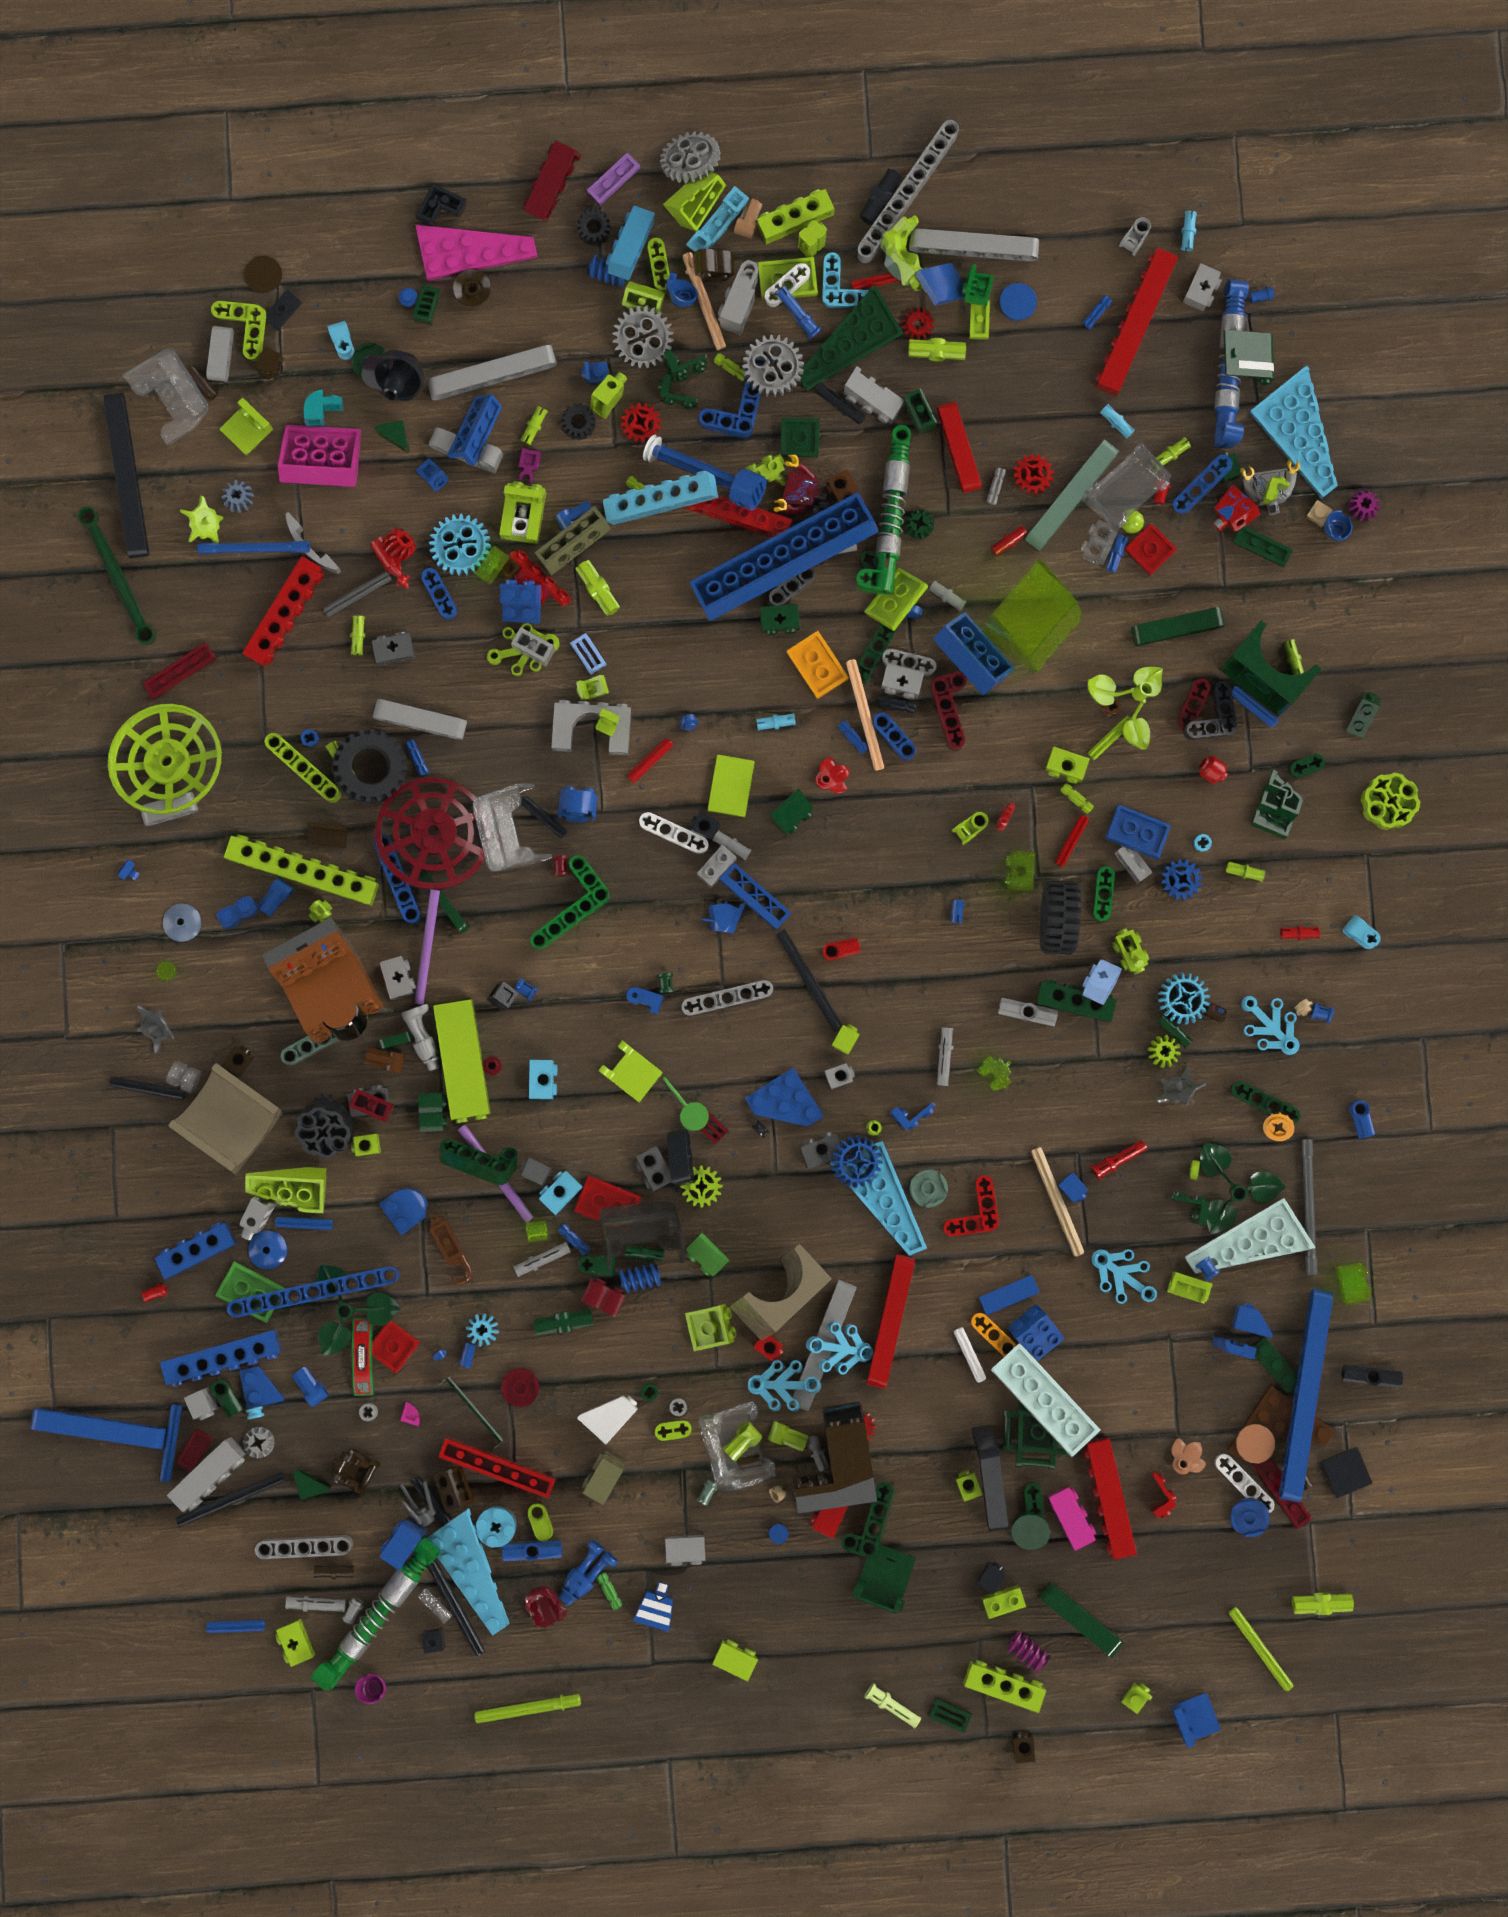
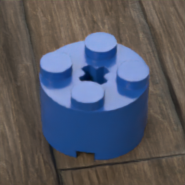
(577, 804)

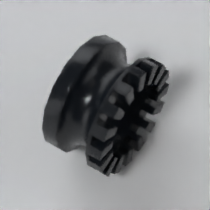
(760, 1129)

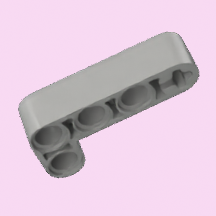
(489, 457)

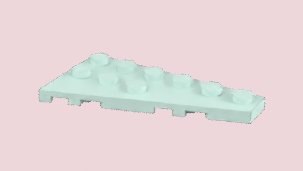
(1261, 1237)

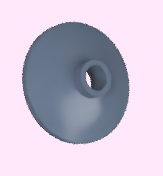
(191, 923)

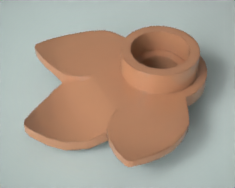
(1189, 1455)

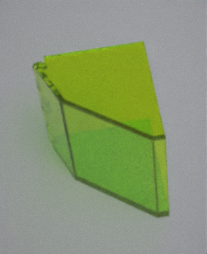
(1034, 617)

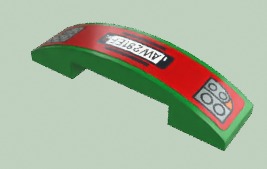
(362, 1357)

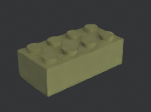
(603, 1479)

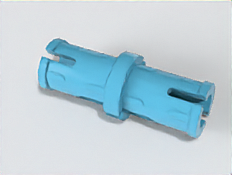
(1188, 230)
(1117, 421)
(775, 721)

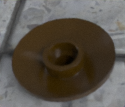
(471, 279)

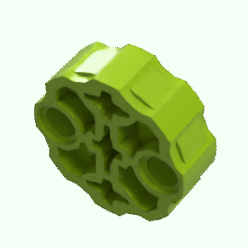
(1410, 803)

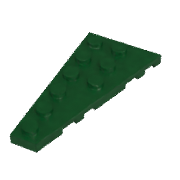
(859, 334)

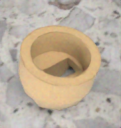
(777, 1493)

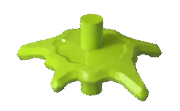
(203, 521)

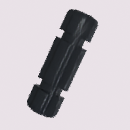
(897, 704)

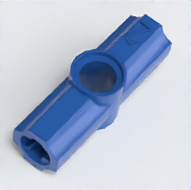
(545, 1550)

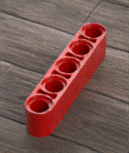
(959, 447)

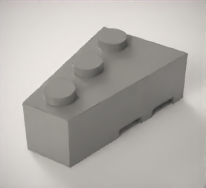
(872, 397)

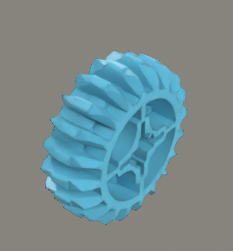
(1179, 991)

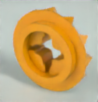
(1280, 1134)

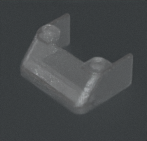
(498, 830)

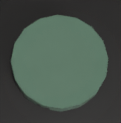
(928, 1188)

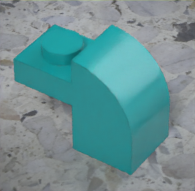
(317, 404)

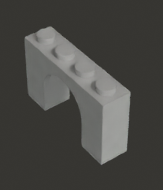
(567, 715)

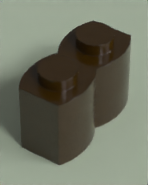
(714, 264)

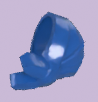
(681, 291)

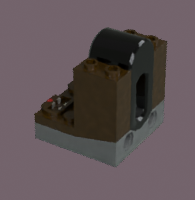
(849, 1463)

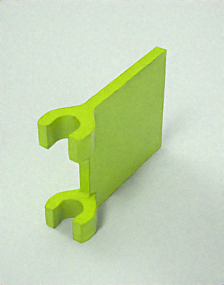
(632, 1073)

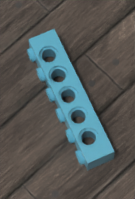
(706, 491)

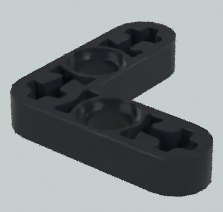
(1218, 723)

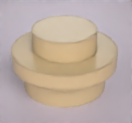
(1303, 1007)

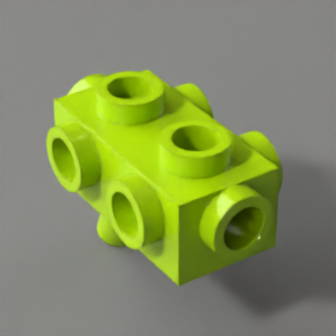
(770, 468)
(1132, 956)

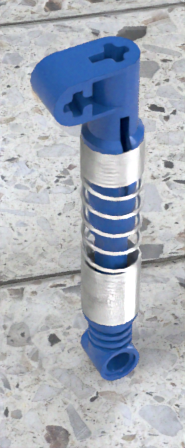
(1227, 397)

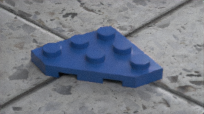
(785, 1101)

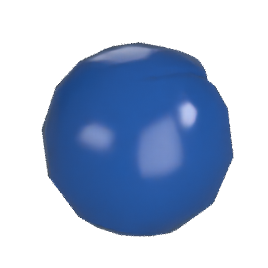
(1338, 526)

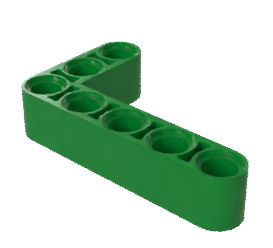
(574, 908)

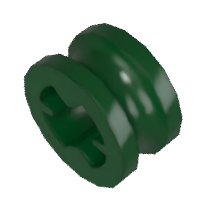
(645, 1387)

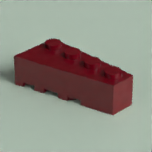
(551, 180)

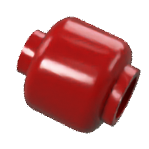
(1213, 769)

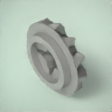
(267, 1445)

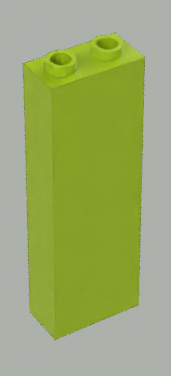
(462, 1060)

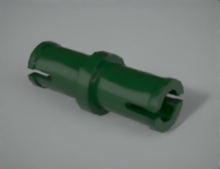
(1174, 1031)
(644, 1253)

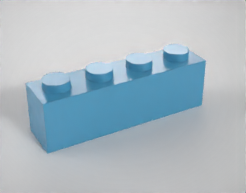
(631, 242)

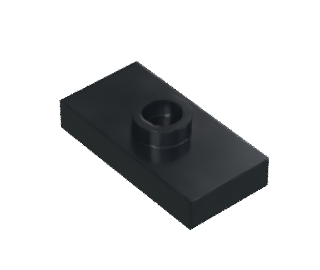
(282, 310)

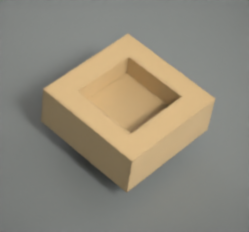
(1319, 513)

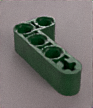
(478, 1163)
(873, 1518)

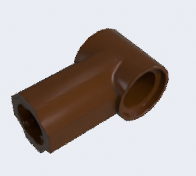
(389, 1060)

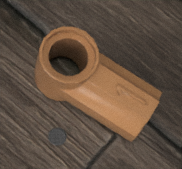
(747, 223)

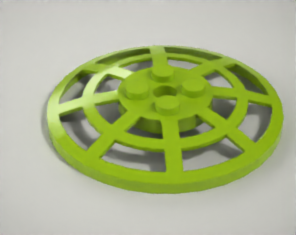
(158, 752)

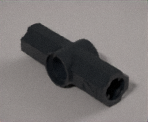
(880, 196)
(1360, 1374)

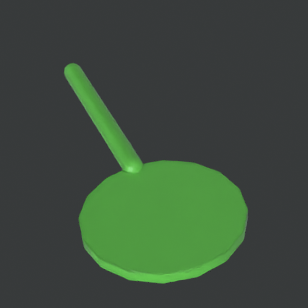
(693, 1115)

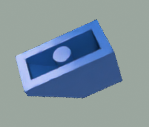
(1250, 1320)

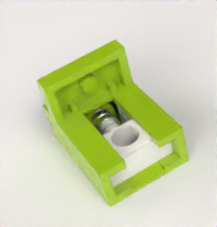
(526, 496)

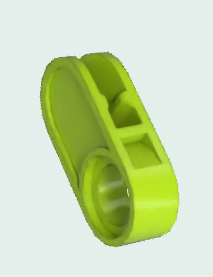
(541, 1526)

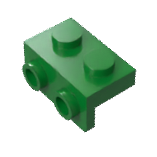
(978, 287)

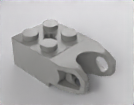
(739, 300)

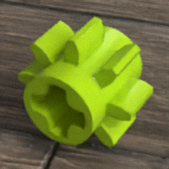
(320, 911)

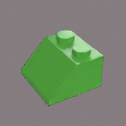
(707, 1255)

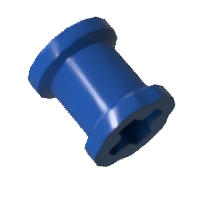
(526, 989)
(1322, 1012)
(1207, 1268)

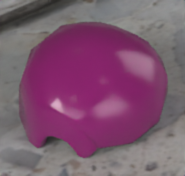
(370, 1689)

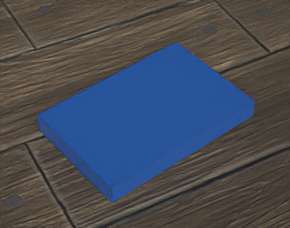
(941, 283)
(1138, 832)

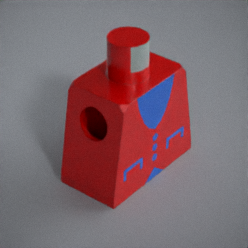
(1235, 510)

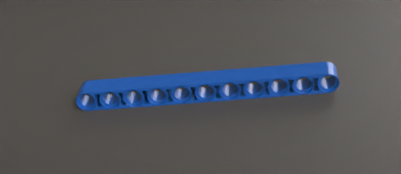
(1306, 1395)

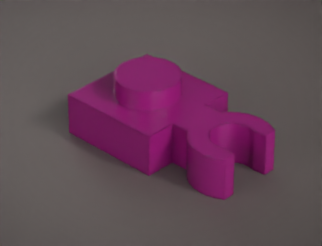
(529, 462)

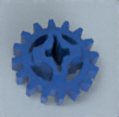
(1174, 874)

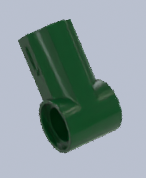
(227, 1400)

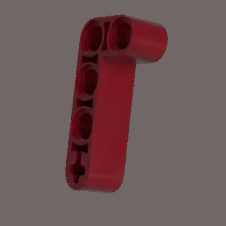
(951, 713)

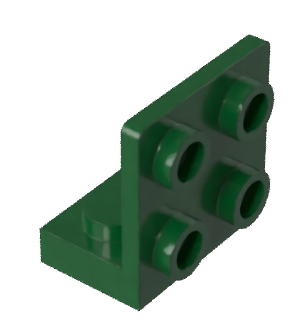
(681, 372)
(1200, 1212)

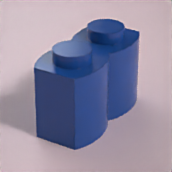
(234, 915)

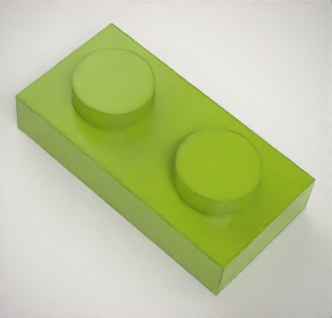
(979, 321)

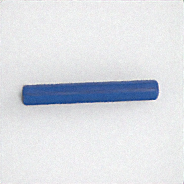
(170, 1443)

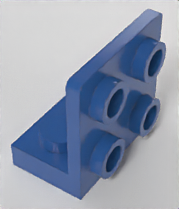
(901, 1116)
(1195, 1718)

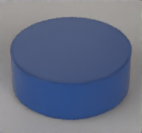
(915, 612)
(778, 1533)

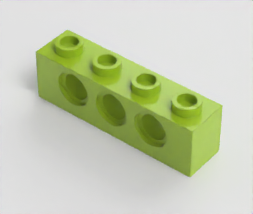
(791, 225)
(1031, 1701)

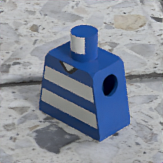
(655, 1608)

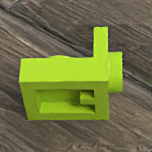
(1271, 490)
(608, 722)
(1136, 1697)

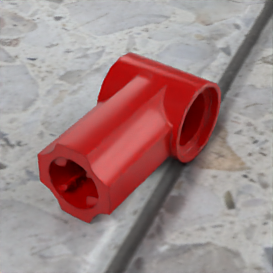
(842, 949)

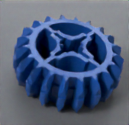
(872, 1163)

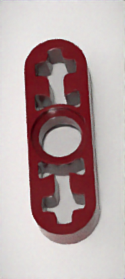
(1194, 690)

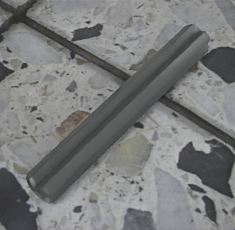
(357, 594)

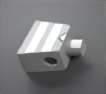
(256, 1216)

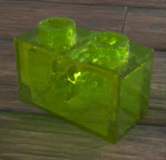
(1026, 861)

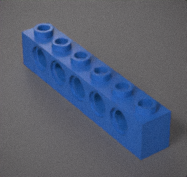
(171, 1367)

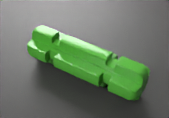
(609, 1591)

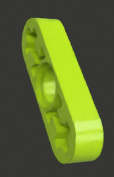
(651, 252)

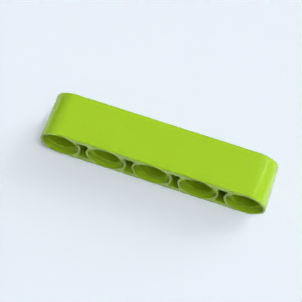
(296, 761)

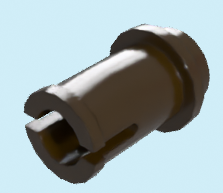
(748, 1462)

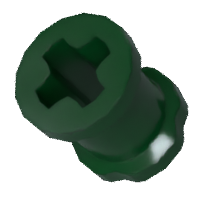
(665, 983)

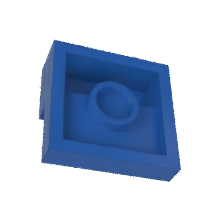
(520, 601)

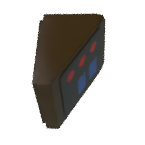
(1216, 1012)

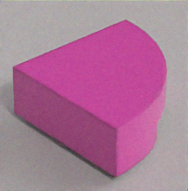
(410, 1414)

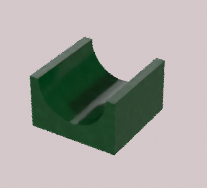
(1255, 676)

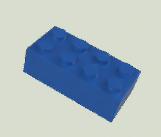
(974, 653)

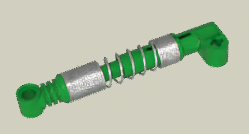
(889, 541)
(393, 1594)

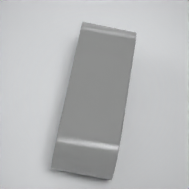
(220, 353)
(152, 819)

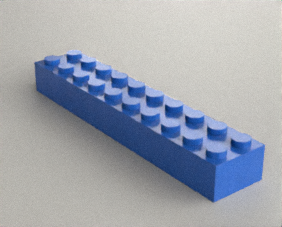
(784, 556)

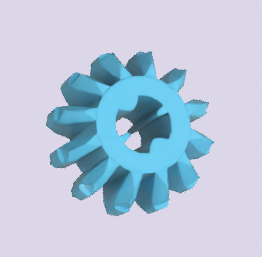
(476, 1325)

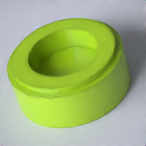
(1194, 1169)

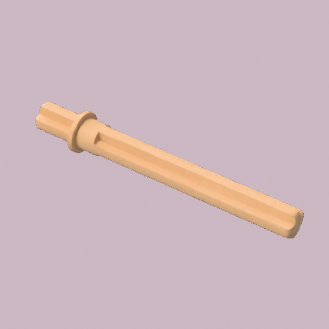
(704, 302)

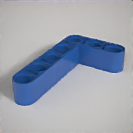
(736, 420)

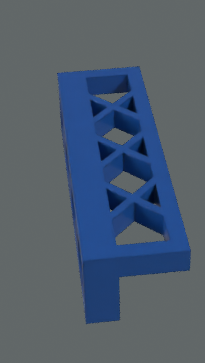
(478, 428)
(750, 901)

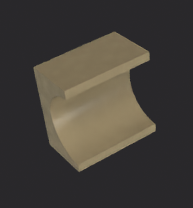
(227, 1120)
(804, 1281)

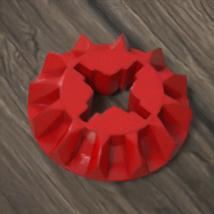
(1005, 816)

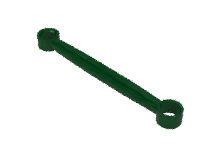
(116, 575)

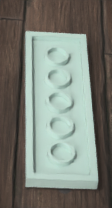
(1045, 1400)

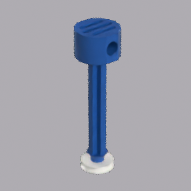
(745, 488)

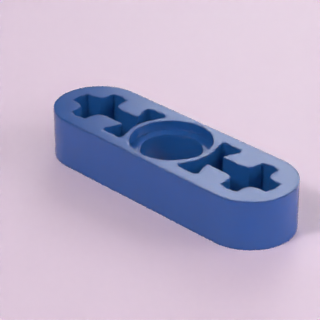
(437, 579)

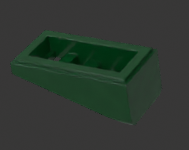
(417, 317)

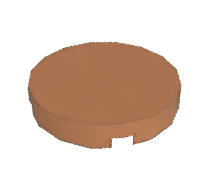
(1255, 1443)

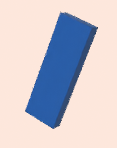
(1009, 1294)

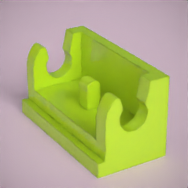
(1189, 1287)

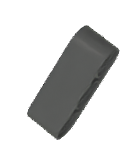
(787, 595)

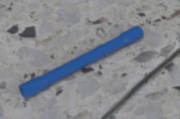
(214, 548)

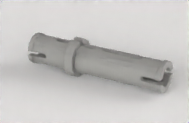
(945, 1056)
(541, 1259)
(315, 1604)

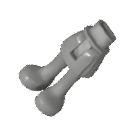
(424, 1045)

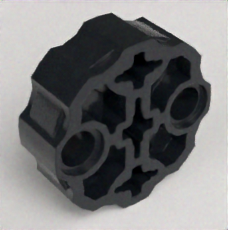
(323, 1114)

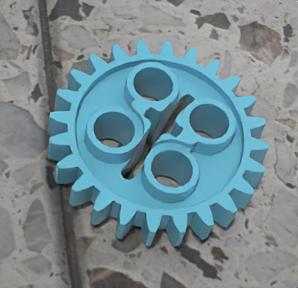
(456, 528)

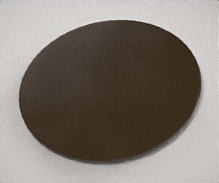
(263, 274)

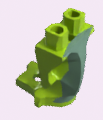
(898, 260)

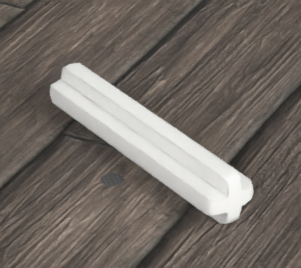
(969, 1354)

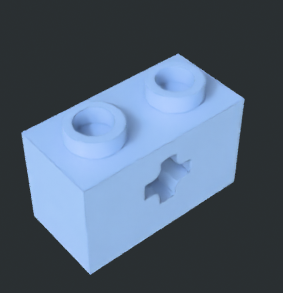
(1101, 982)

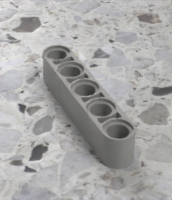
(419, 719)
(294, 1547)

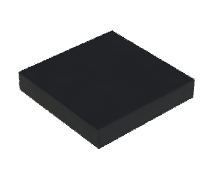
(1346, 1472)

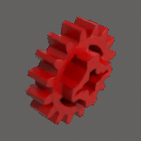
(646, 419)
(1038, 479)

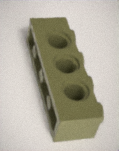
(572, 540)

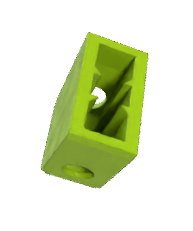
(607, 394)

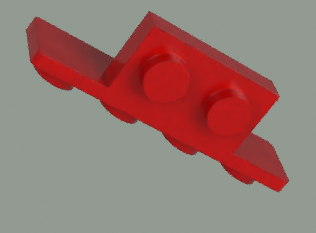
(533, 572)

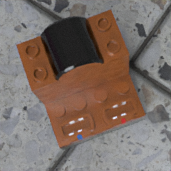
(325, 982)

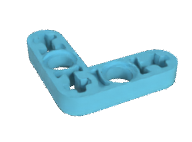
(835, 289)

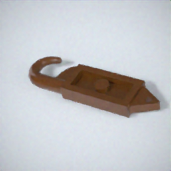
(450, 1247)

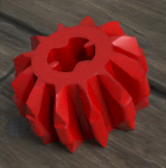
(399, 544)

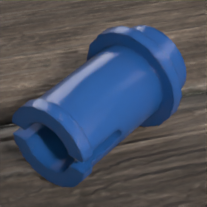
(1261, 295)
(957, 911)
(467, 1355)

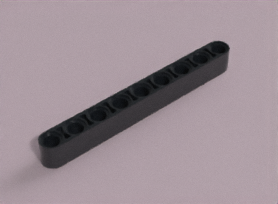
(126, 475)

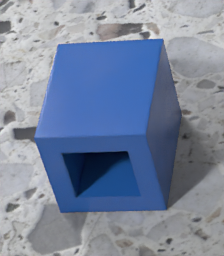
(1073, 1188)

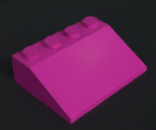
(319, 455)

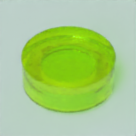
(166, 971)

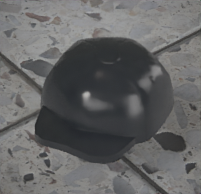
(394, 374)

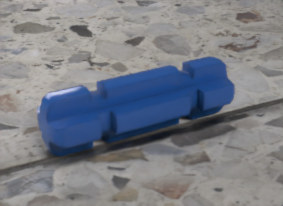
(1097, 311)
(853, 737)
(416, 757)
(574, 1239)

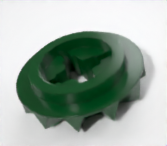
(923, 531)

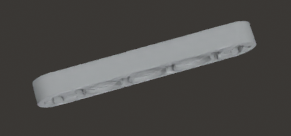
(717, 997)

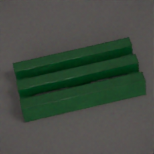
(965, 1721)

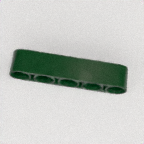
(1177, 626)
(1080, 1619)

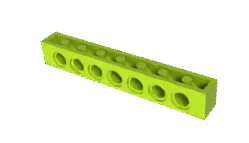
(235, 853)

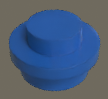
(408, 297)
(688, 722)

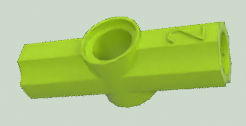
(937, 349)
(597, 588)
(1322, 1603)

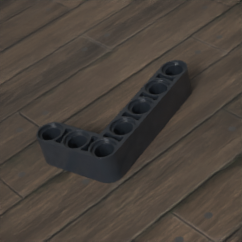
(991, 1477)

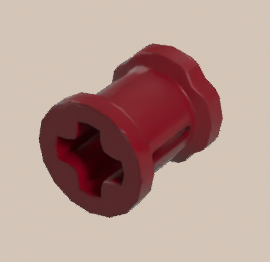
(560, 866)

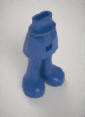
(577, 1582)

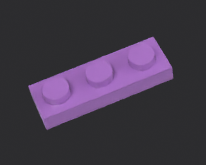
(613, 179)

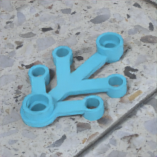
(1272, 1027)
(1120, 1274)
(842, 1348)
(781, 1384)

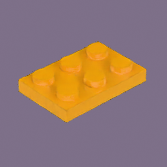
(817, 665)

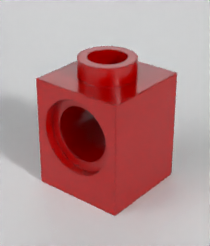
(759, 1346)

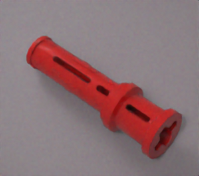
(1109, 1165)

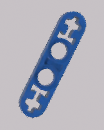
(1200, 481)

